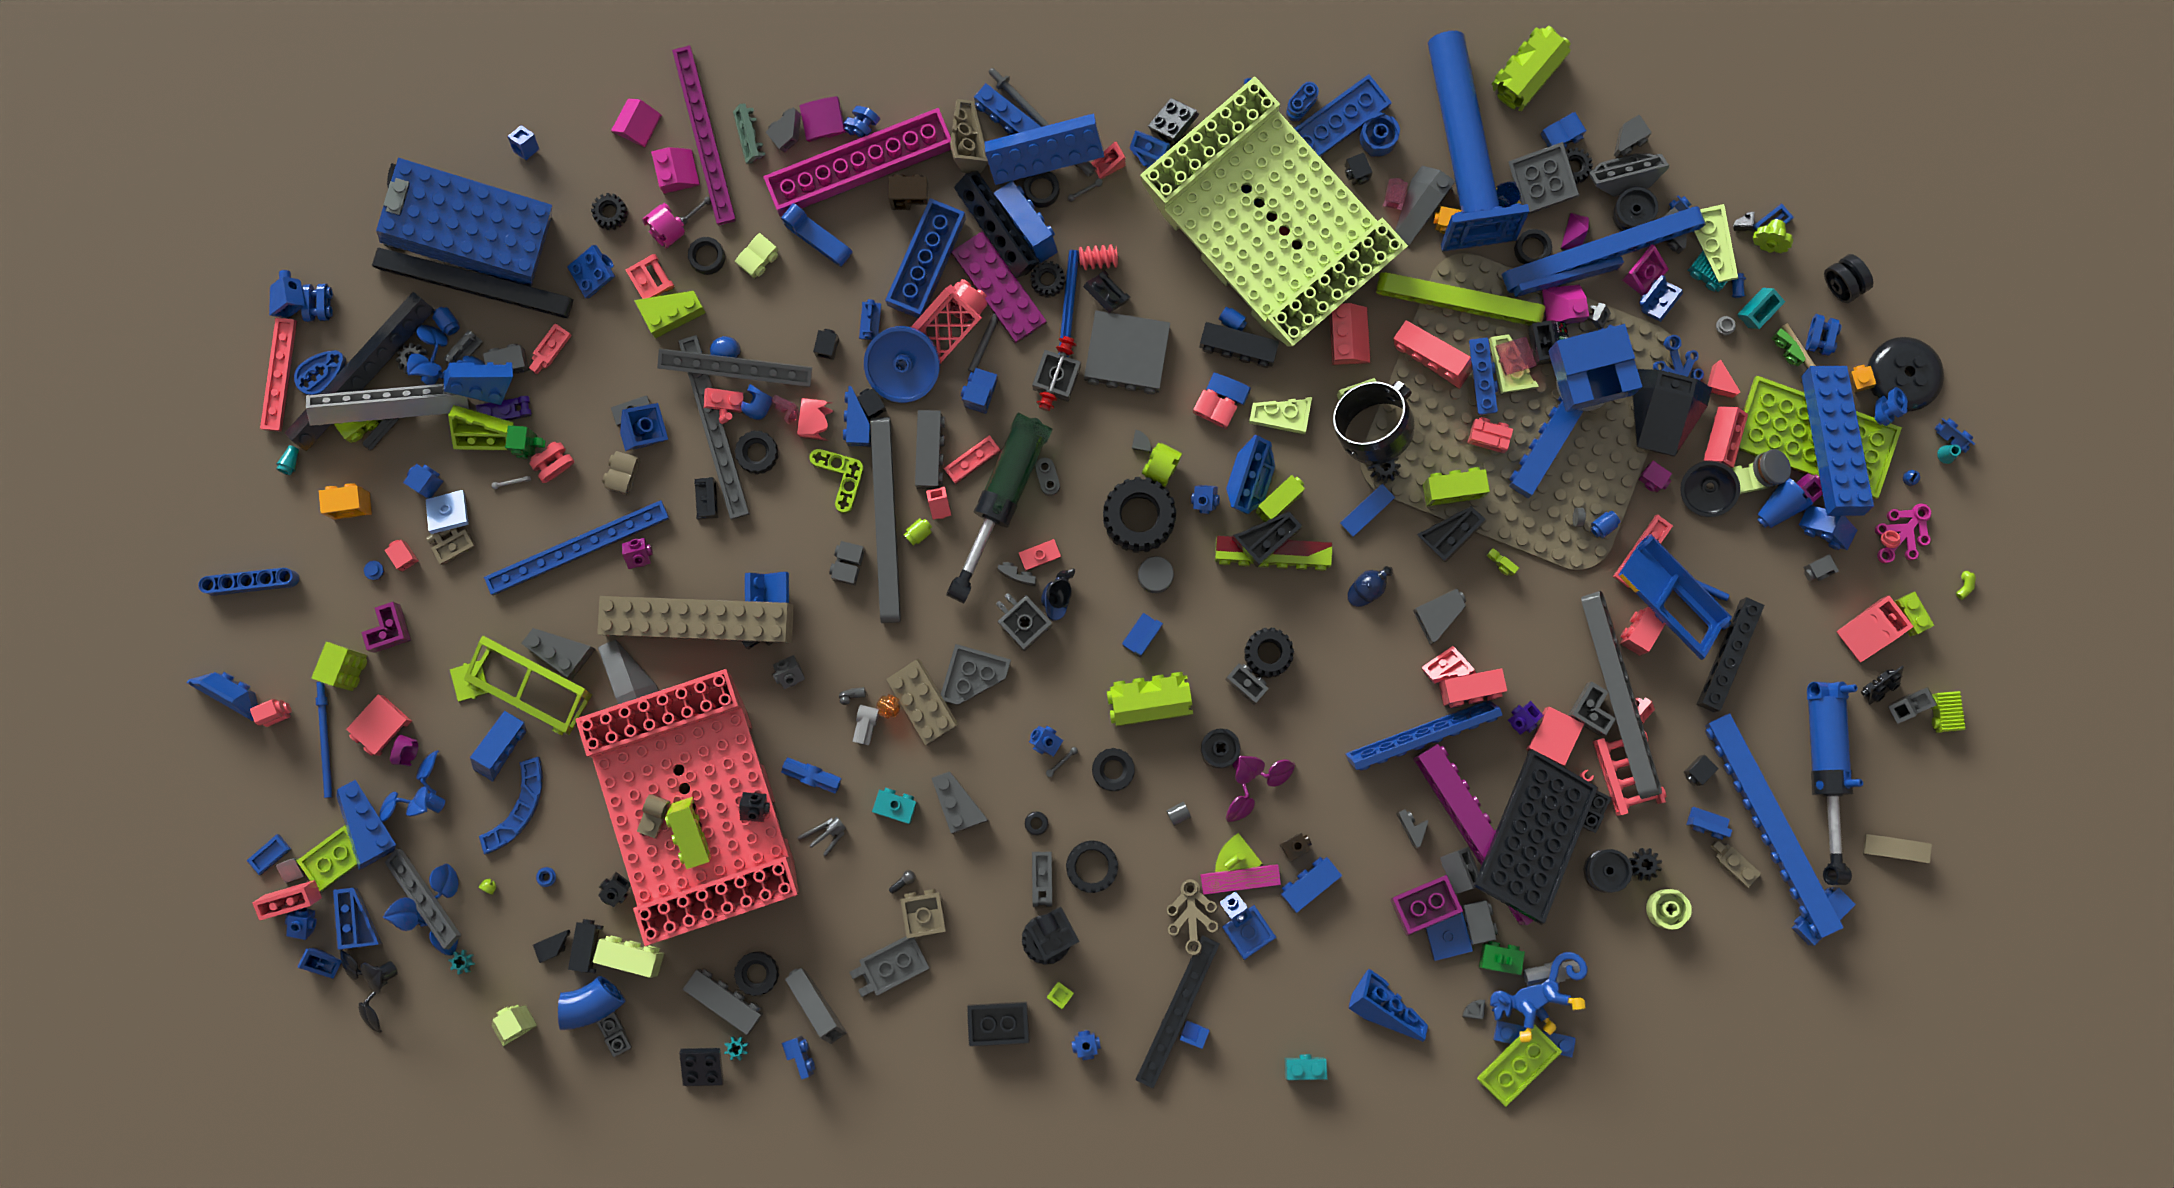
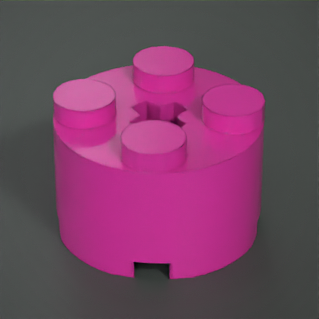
(664, 226)

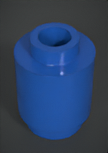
(1233, 319)
(446, 320)
(1605, 524)

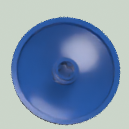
(901, 364)

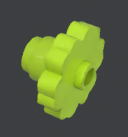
(1773, 237)

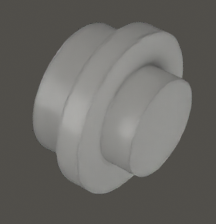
(1725, 325)

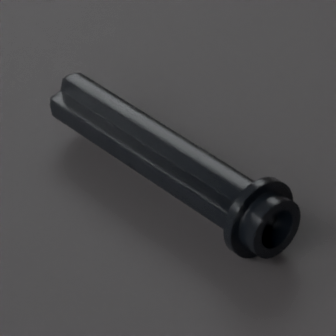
(379, 432)

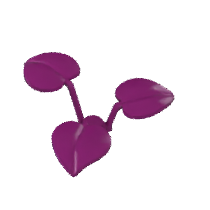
(1246, 770)

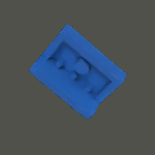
(1660, 298)
(1709, 822)

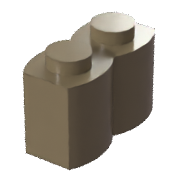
(621, 473)

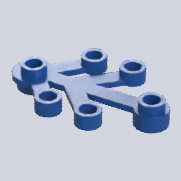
(1679, 369)

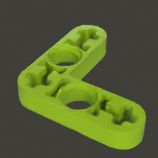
(845, 469)

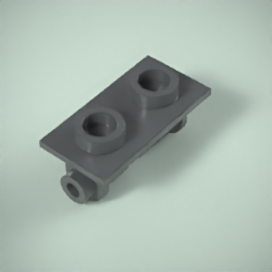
(464, 347)

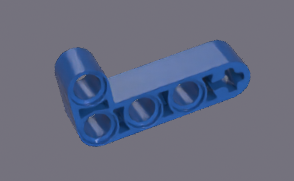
(817, 237)

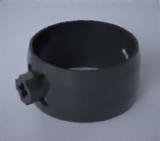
(1365, 396)

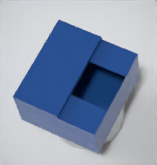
(1595, 368)

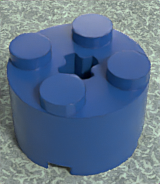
(1383, 125)

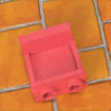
(377, 725)
(1556, 735)

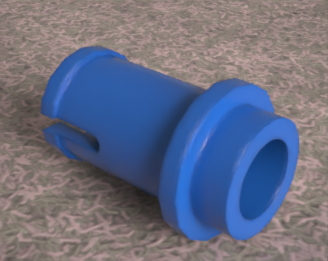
(1738, 286)

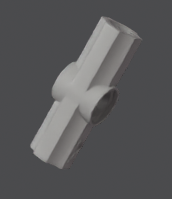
(1540, 974)

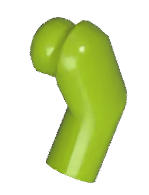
(1969, 585)

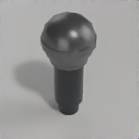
(907, 878)

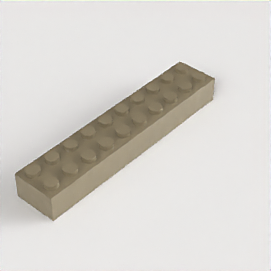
(695, 619)

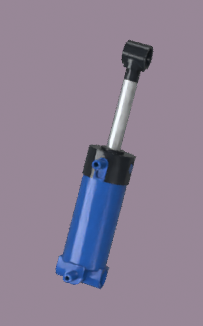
(1831, 763)

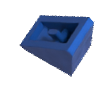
(319, 962)

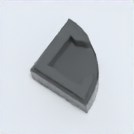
(1141, 442)
(1475, 1009)

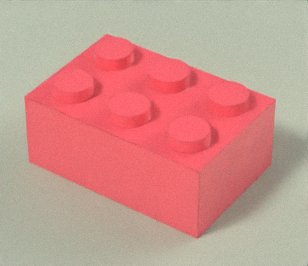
(1473, 688)

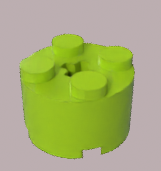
(1162, 464)

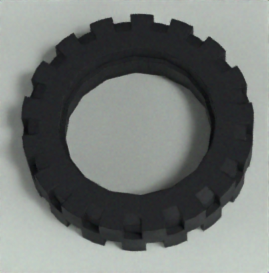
(1112, 864)

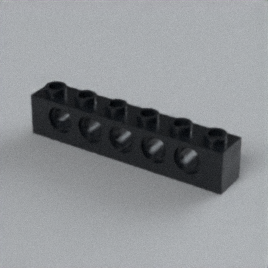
(996, 224)
(1730, 655)

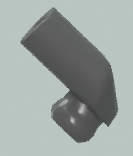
(845, 696)

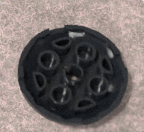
(1919, 359)

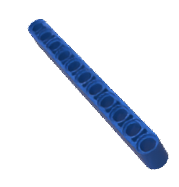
(1607, 247)

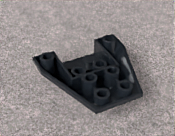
(1667, 409)

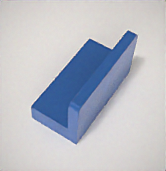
(1142, 634)

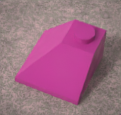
(1565, 304)

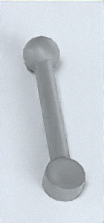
(495, 485)

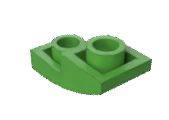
(1793, 352)

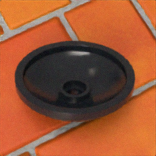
(1714, 500)

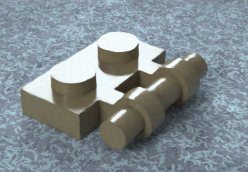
(452, 547)

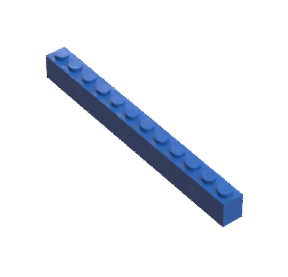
(1773, 826)

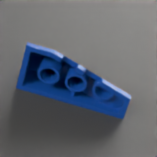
(1381, 1006)

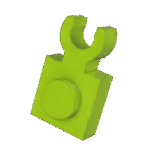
(1504, 564)

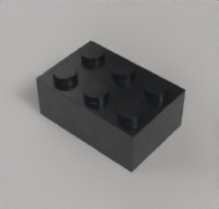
(998, 1023)

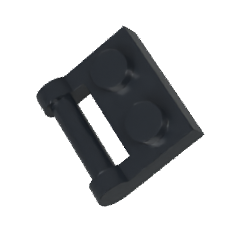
(1107, 298)

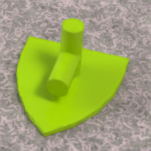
(1236, 855)

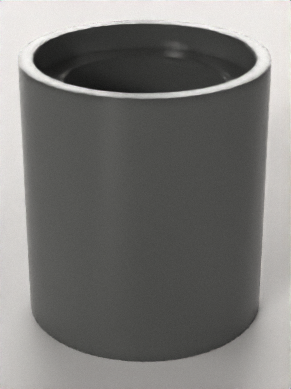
(1178, 813)

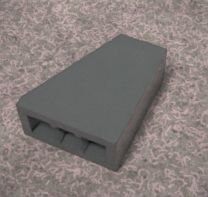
(1439, 614)

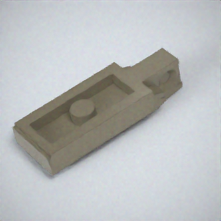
(1735, 863)

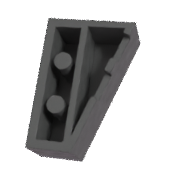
(559, 652)
(956, 804)

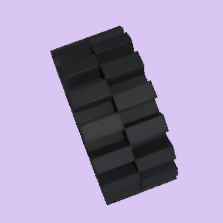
(1585, 162)
(617, 219)
(1047, 268)

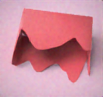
(812, 418)

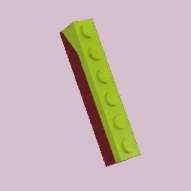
(1292, 553)

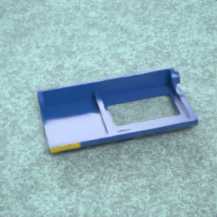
(1653, 576)

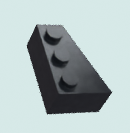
(1453, 532)
(1265, 539)

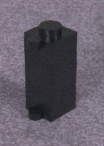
(584, 946)

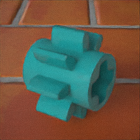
(456, 965)
(734, 1053)

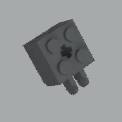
(1012, 620)

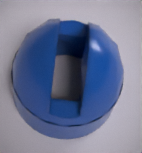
(1908, 475)

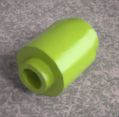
(918, 531)

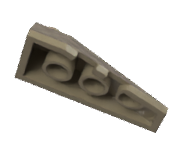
(967, 138)

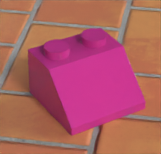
(675, 169)

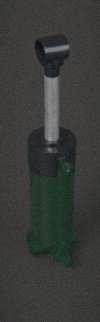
(1003, 491)

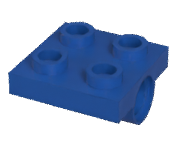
(591, 271)
(797, 1049)

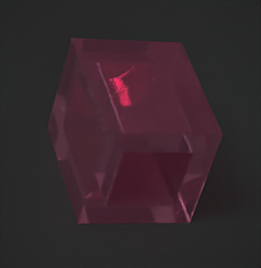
(1395, 193)

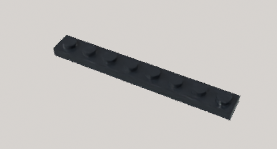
(1177, 1013)

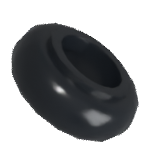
(1036, 814)

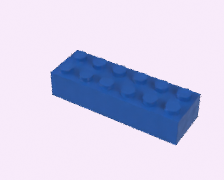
(1044, 149)
(925, 258)

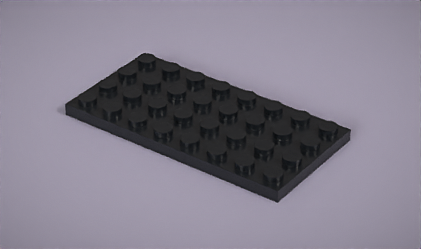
(1536, 837)

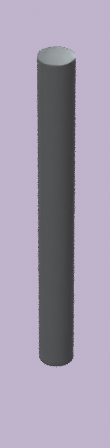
(984, 342)

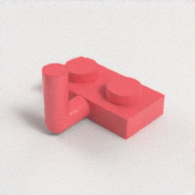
(723, 401)

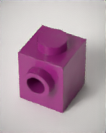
(1655, 477)
(1811, 486)

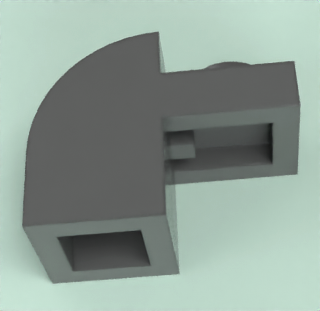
(1912, 704)

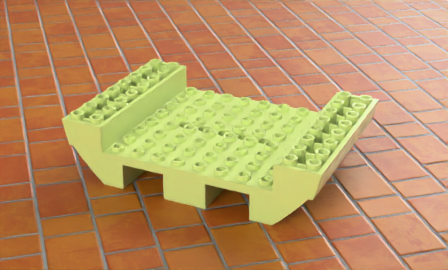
(1255, 146)

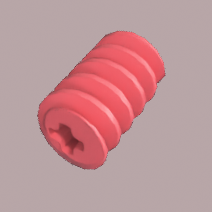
(1098, 257)

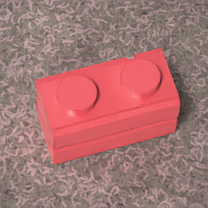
(1490, 435)

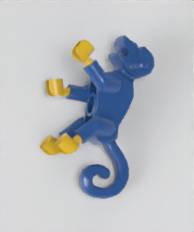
(1533, 998)

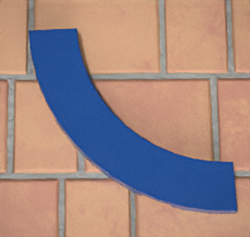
(523, 810)

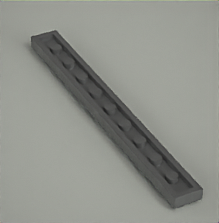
(716, 439)

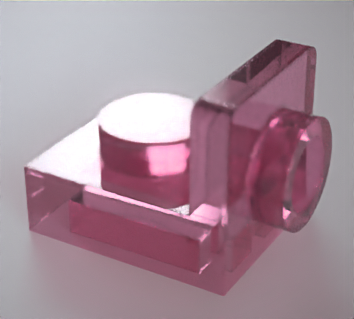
(784, 405)

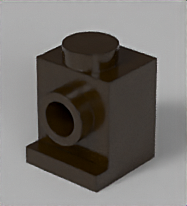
(1289, 850)

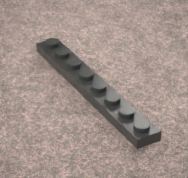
(734, 367)

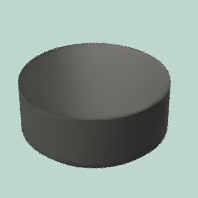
(1579, 517)

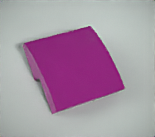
(822, 118)

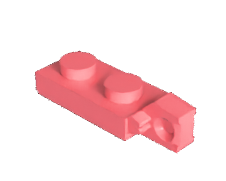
(549, 348)

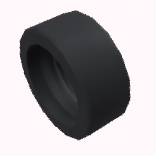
(1041, 203)
(1532, 233)
(696, 245)

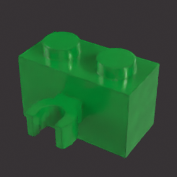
(522, 441)
(1501, 959)

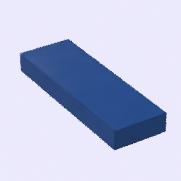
(1367, 510)

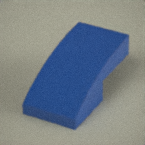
(1229, 388)

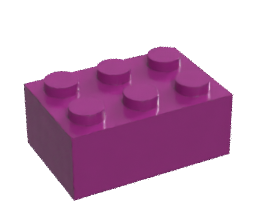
(1426, 905)

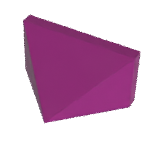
(1575, 231)

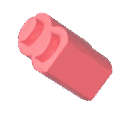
(1214, 408)
(271, 712)

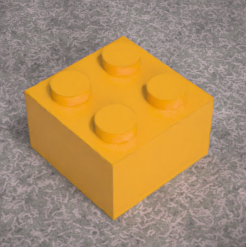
(345, 501)

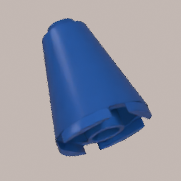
(1783, 503)

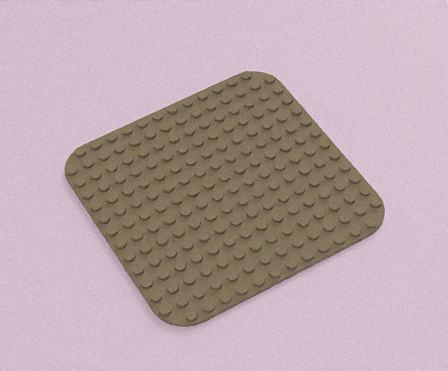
(1592, 469)

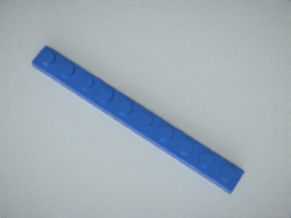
(576, 547)

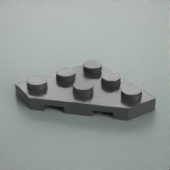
(972, 673)

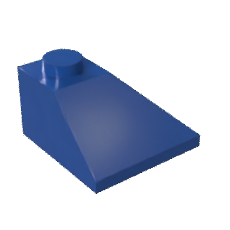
(642, 427)

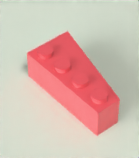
(1433, 353)

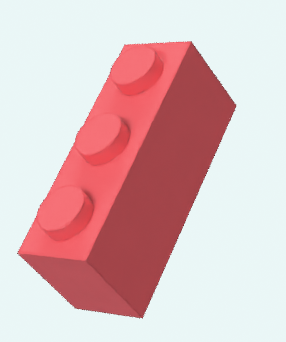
(1726, 435)
(287, 900)

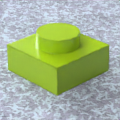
(1060, 995)

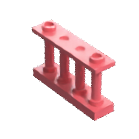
(1615, 785)

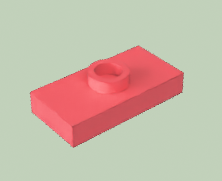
(1039, 555)

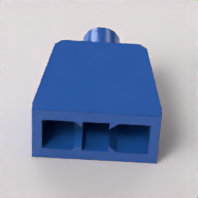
(285, 296)

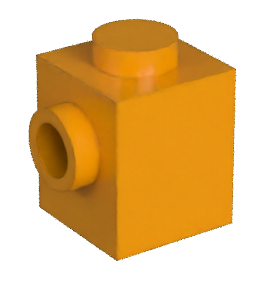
(1443, 217)
(1862, 378)

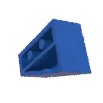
(479, 381)
(497, 745)

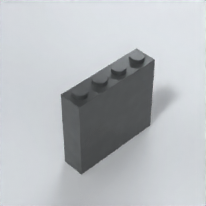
(1126, 352)

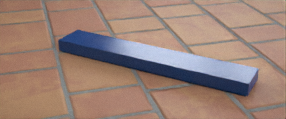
(1568, 276)

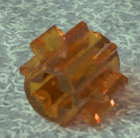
(888, 706)

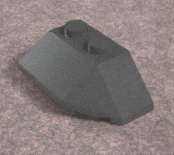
(1629, 172)

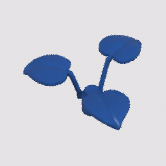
(420, 365)
(422, 799)
(406, 916)

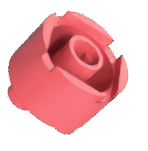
(972, 297)

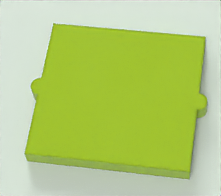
(461, 687)

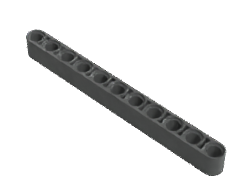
(885, 520)
(1621, 695)

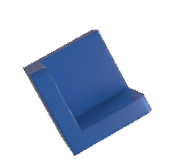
(1194, 1034)

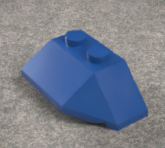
(1251, 475)
(227, 691)

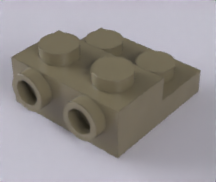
(923, 913)

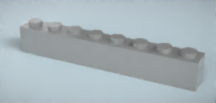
(381, 404)

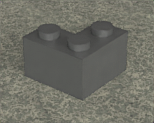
(1588, 712)

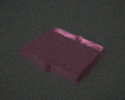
(1515, 356)

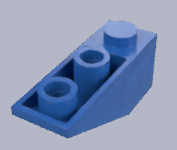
(858, 428)

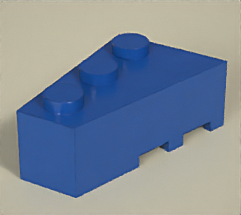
(353, 921)

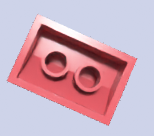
(1349, 335)

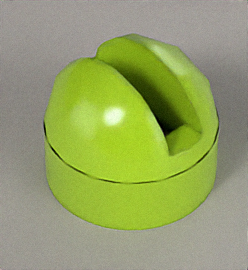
(488, 886)

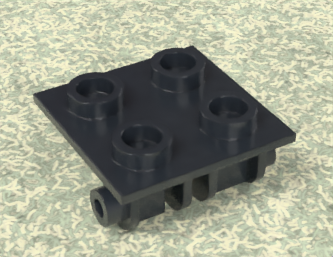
(1886, 681)

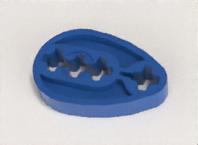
(312, 365)

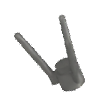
(835, 828)

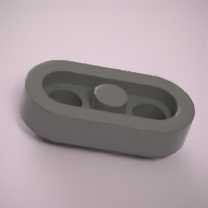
(1046, 476)

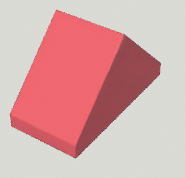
(1111, 162)
(1721, 381)

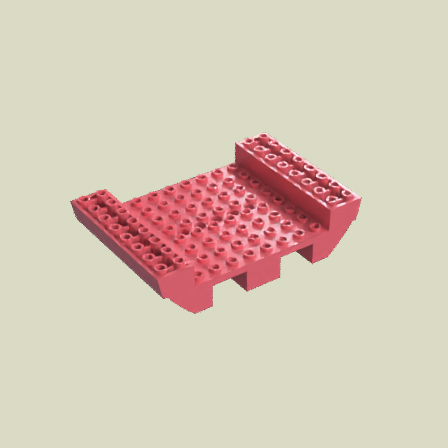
(635, 756)

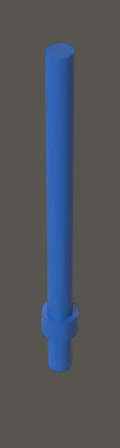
(321, 702)

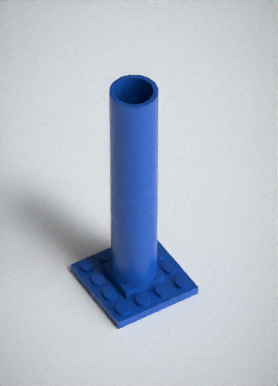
(1480, 217)

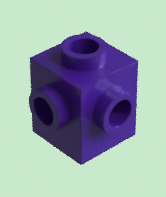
(1525, 718)

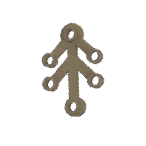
(1192, 914)

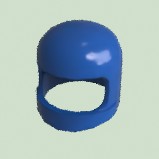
(759, 404)

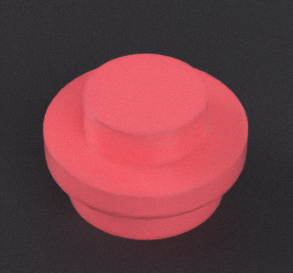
(1890, 539)

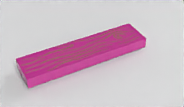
(1240, 879)

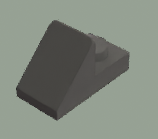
(1415, 832)

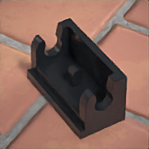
(706, 498)

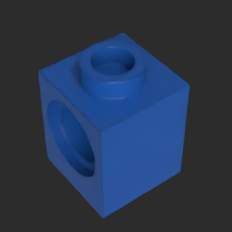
(523, 142)

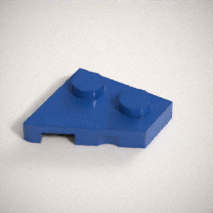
(1148, 148)

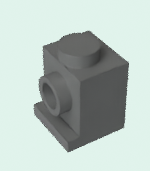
(1821, 568)

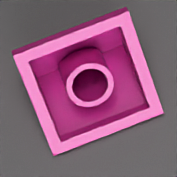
(636, 122)
(1646, 271)

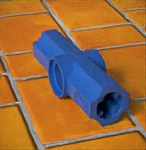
(811, 775)

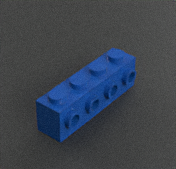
(1003, 111)

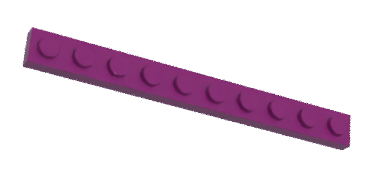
(704, 135)

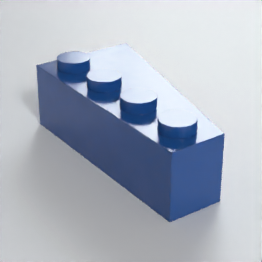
(365, 829)

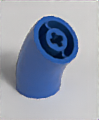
(588, 1004)

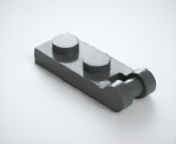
(1042, 878)

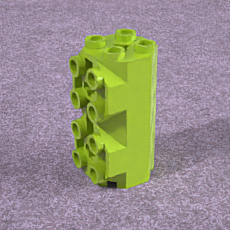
(1531, 67)
(1150, 700)

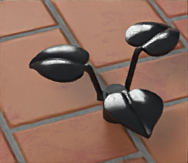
(376, 978)

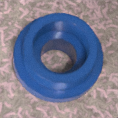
(540, 877)

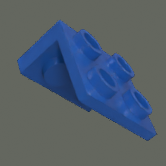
(767, 587)

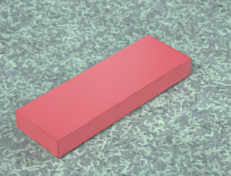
(972, 459)

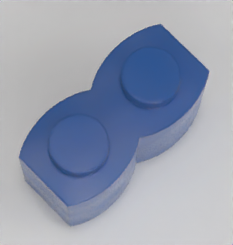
(1565, 130)

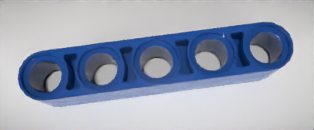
(239, 581)

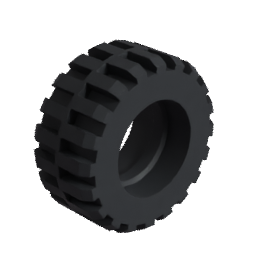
(1139, 489)

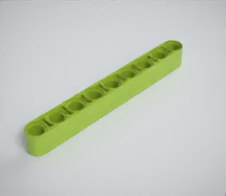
(1459, 299)

